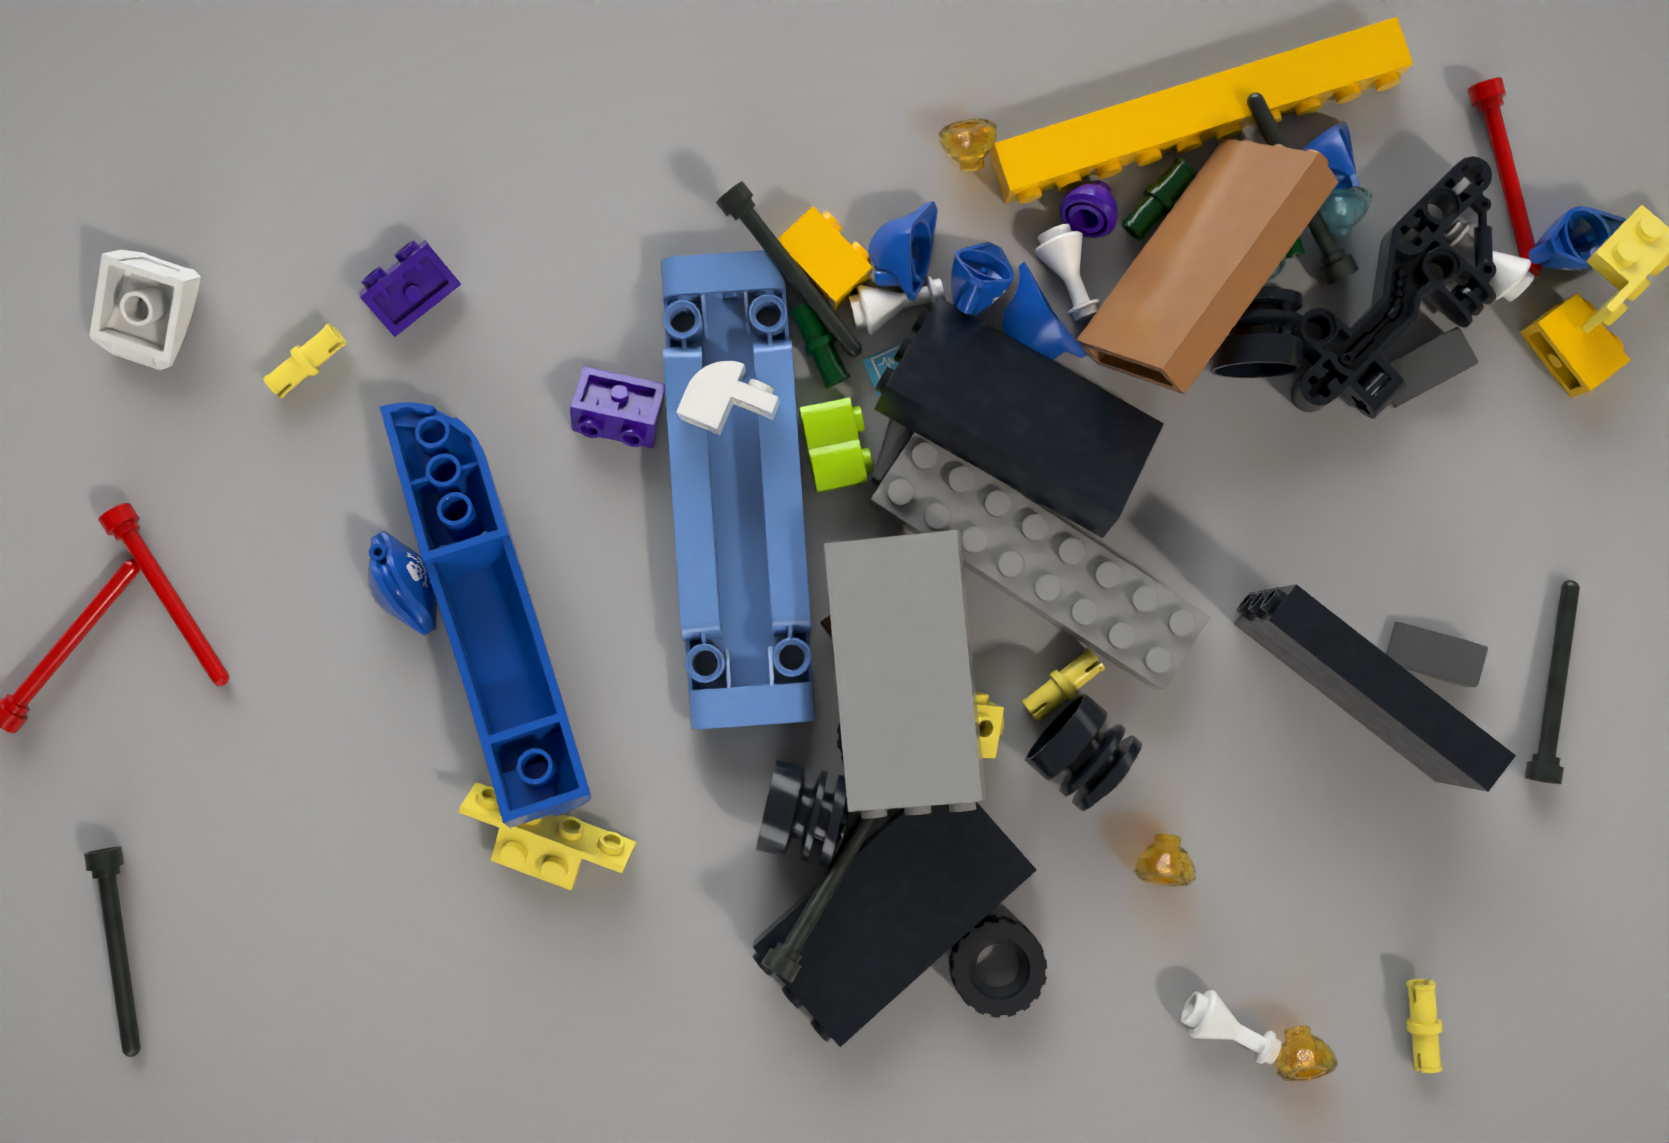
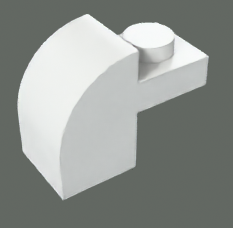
(716, 389)

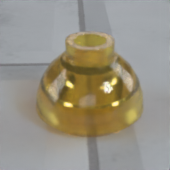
(969, 142)
(1165, 862)
(1304, 1056)

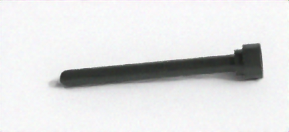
(740, 206)
(1335, 261)
(1545, 765)
(104, 867)
(785, 956)

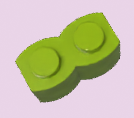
(834, 445)

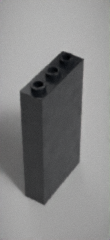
(1018, 416)
(1373, 687)
(896, 913)

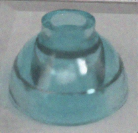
(1345, 209)

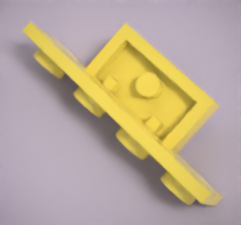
(1626, 260)
(550, 845)

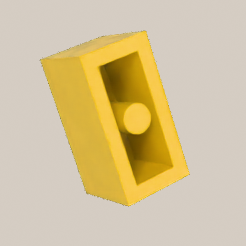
(827, 256)
(1570, 354)

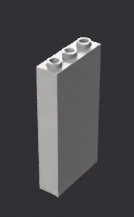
(905, 674)

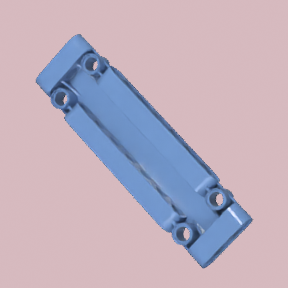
(737, 497)

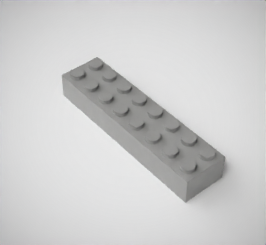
(1042, 562)

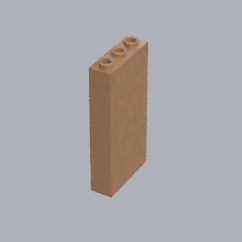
(1207, 261)

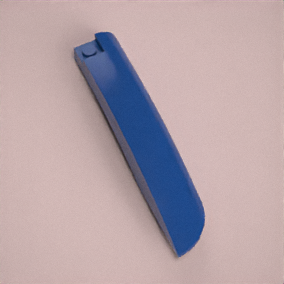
(487, 613)

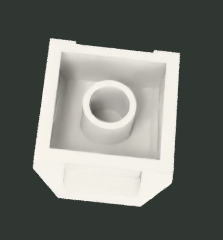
(142, 307)

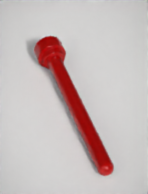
(1488, 99)
(123, 525)
(15, 706)

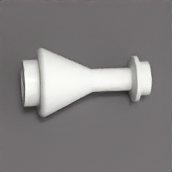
(1061, 252)
(1511, 273)
(877, 306)
(1211, 1019)

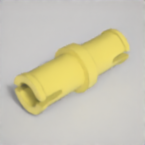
(305, 360)
(1063, 684)
(1424, 1025)

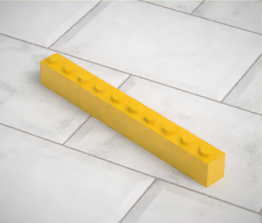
(1199, 111)

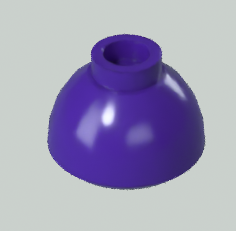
(1090, 209)

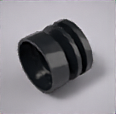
(1257, 340)
(1091, 759)
(803, 813)

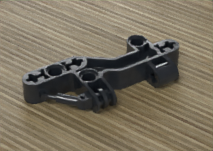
(1402, 279)

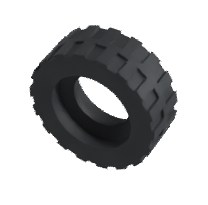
(1015, 995)

